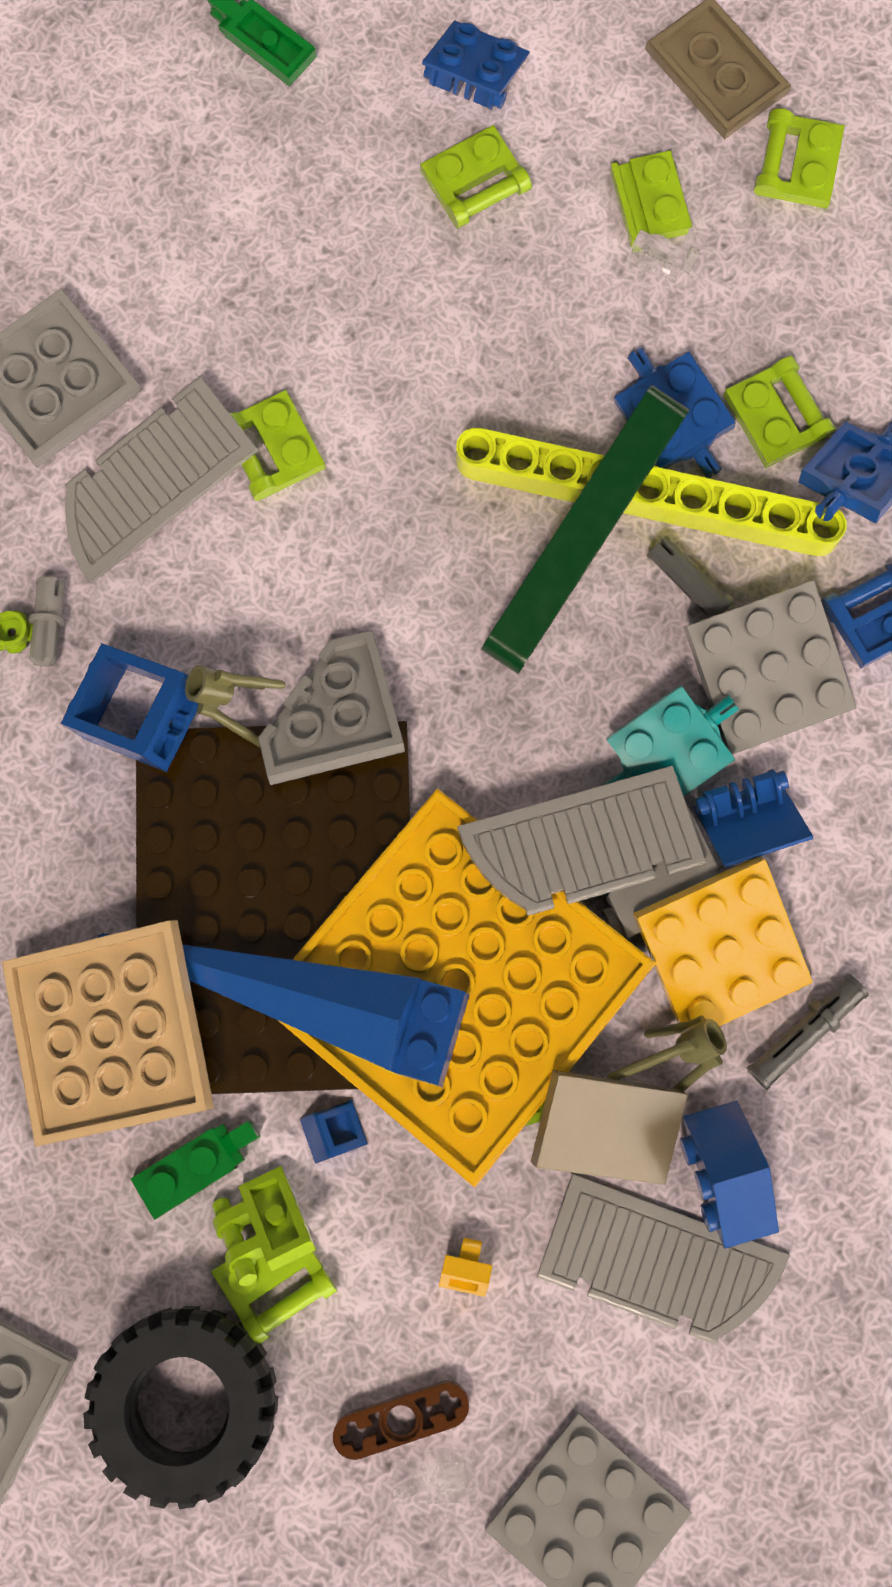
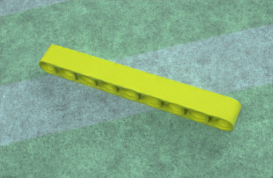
(669, 484)

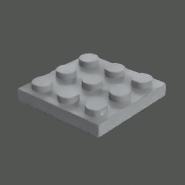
(57, 378)
(774, 665)
(587, 1514)

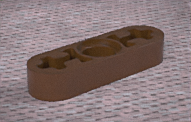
(363, 1420)

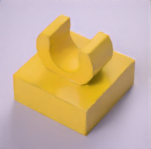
(465, 1272)

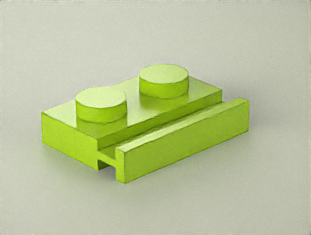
(651, 196)

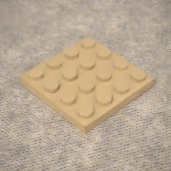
(107, 1034)

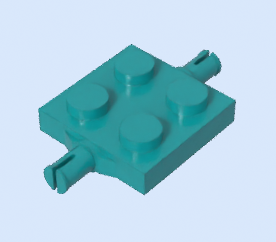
(676, 735)

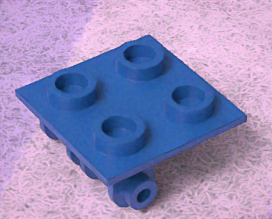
(474, 58)
(751, 820)

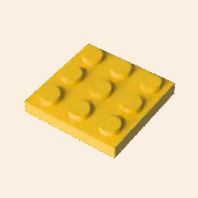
(724, 945)

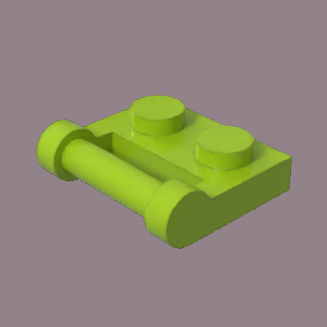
(813, 161)
(470, 165)
(767, 420)
(285, 441)
(242, 1296)

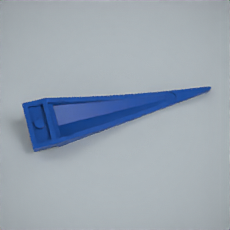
(371, 1014)

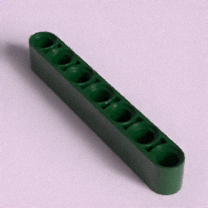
(585, 529)

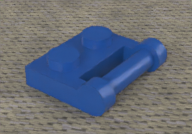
(870, 634)

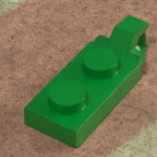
(263, 38)
(192, 1167)

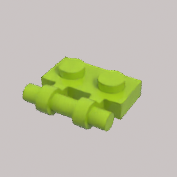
(275, 1219)

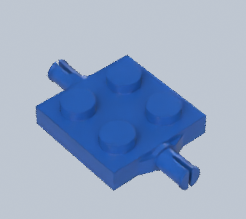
(690, 387)
(852, 473)

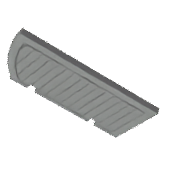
(152, 478)
(586, 841)
(657, 1261)

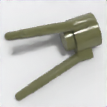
(216, 688)
(699, 1043)

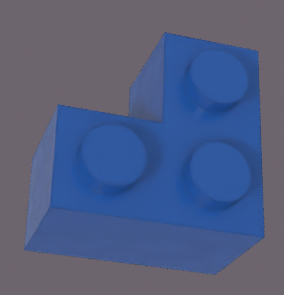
(730, 1174)

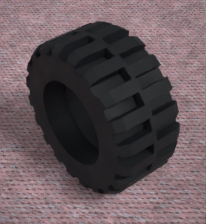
(129, 1448)

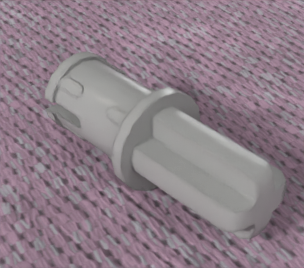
(46, 621)

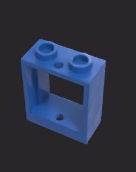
(156, 739)

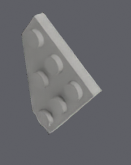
(334, 714)

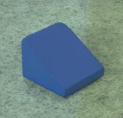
(333, 1131)

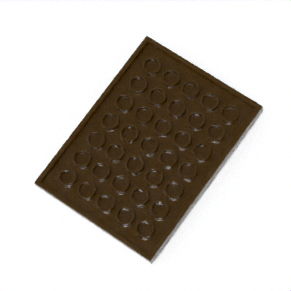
(257, 876)

